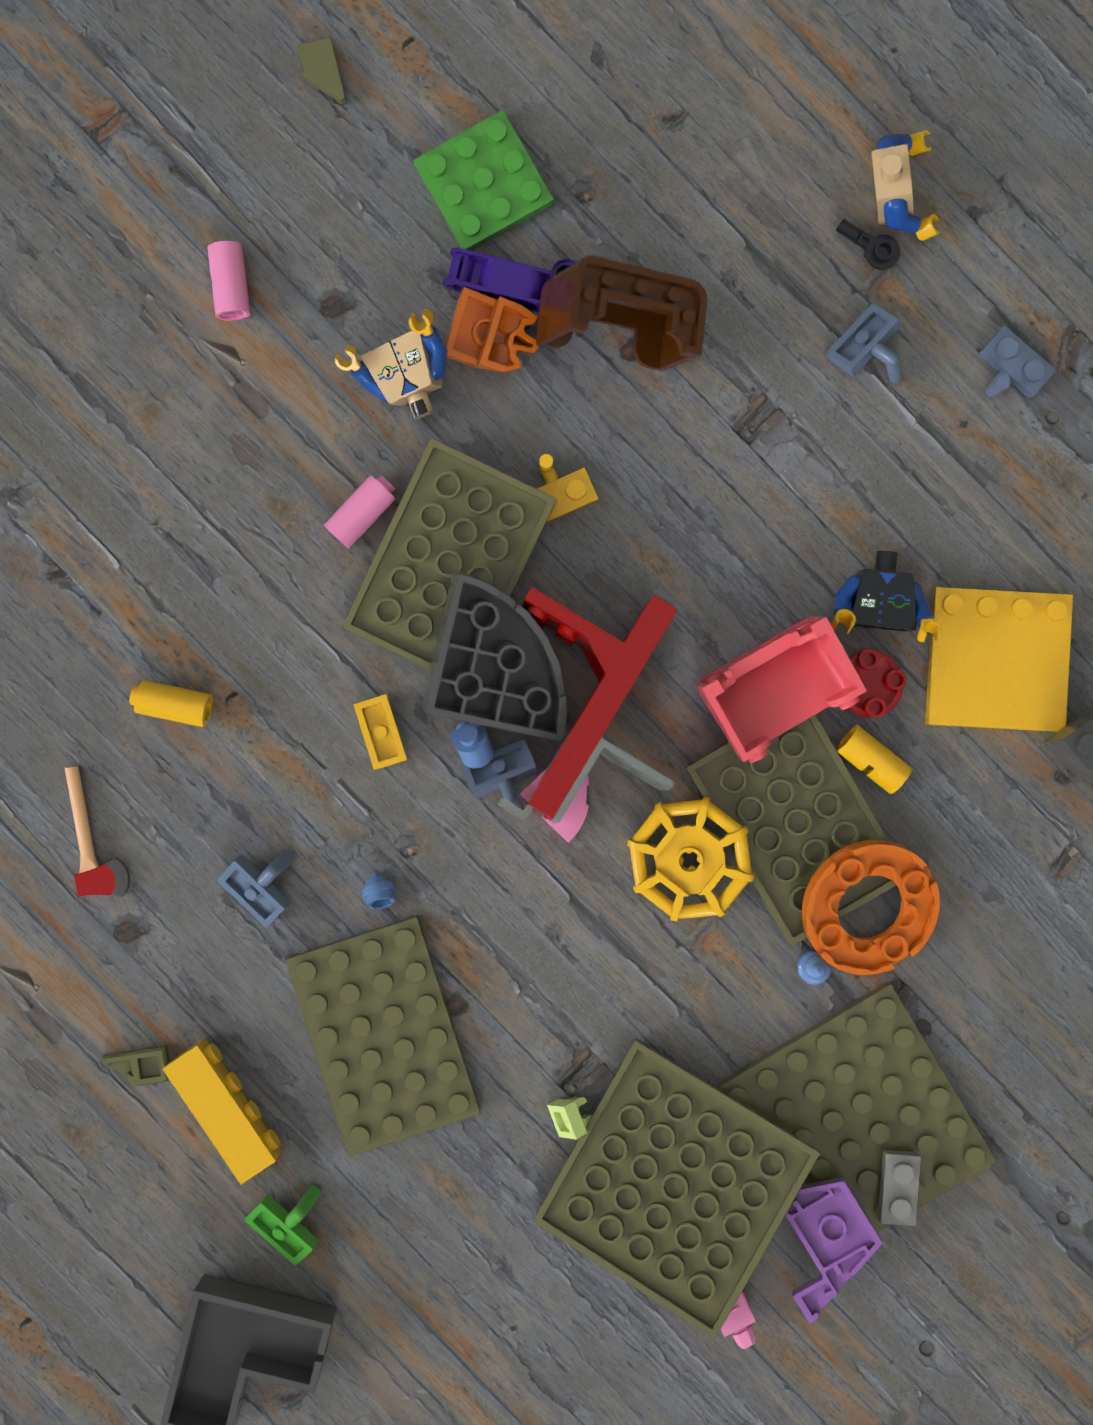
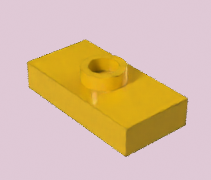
(380, 731)

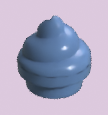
(379, 892)
(813, 968)

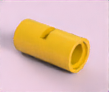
(874, 759)

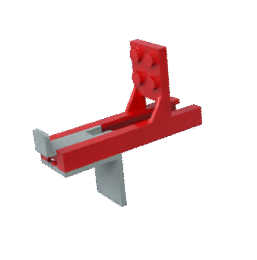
(616, 668)

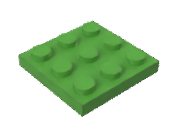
(483, 181)

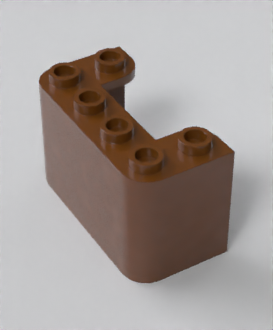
(659, 306)

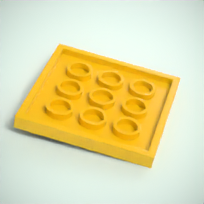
(999, 659)

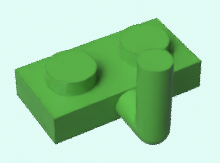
(284, 1228)

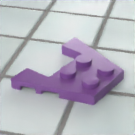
(835, 1236)

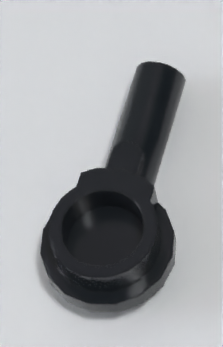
(881, 251)

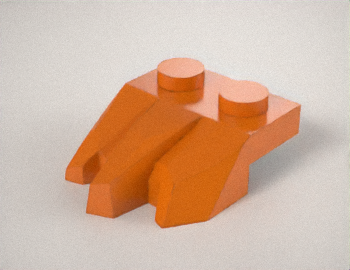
(489, 332)

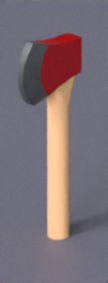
(92, 878)

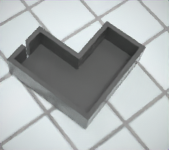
(238, 1335)

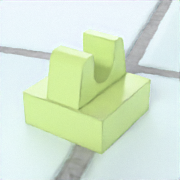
(568, 1118)

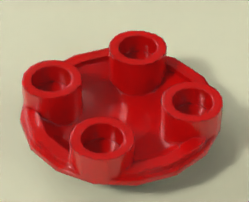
(882, 681)

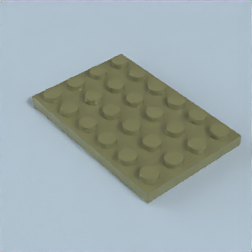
(448, 520)
(797, 815)
(383, 1035)

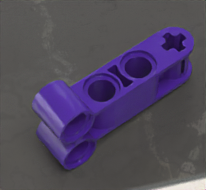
(500, 277)

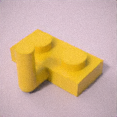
(571, 491)

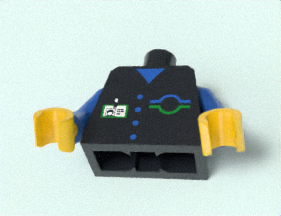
(884, 601)

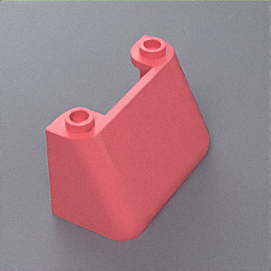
(780, 686)

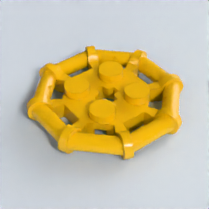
(690, 839)

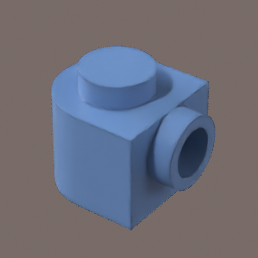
(472, 744)

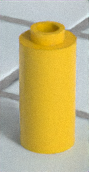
(172, 703)

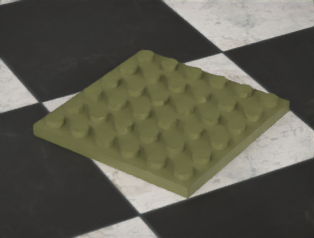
(866, 1088)
(676, 1187)

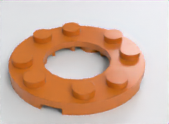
(903, 938)

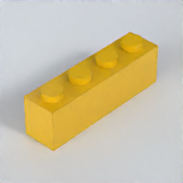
(223, 1110)

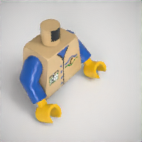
(894, 184)
(403, 367)

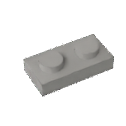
(899, 1187)

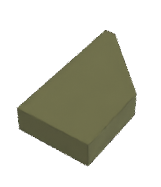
(321, 68)
(140, 1065)

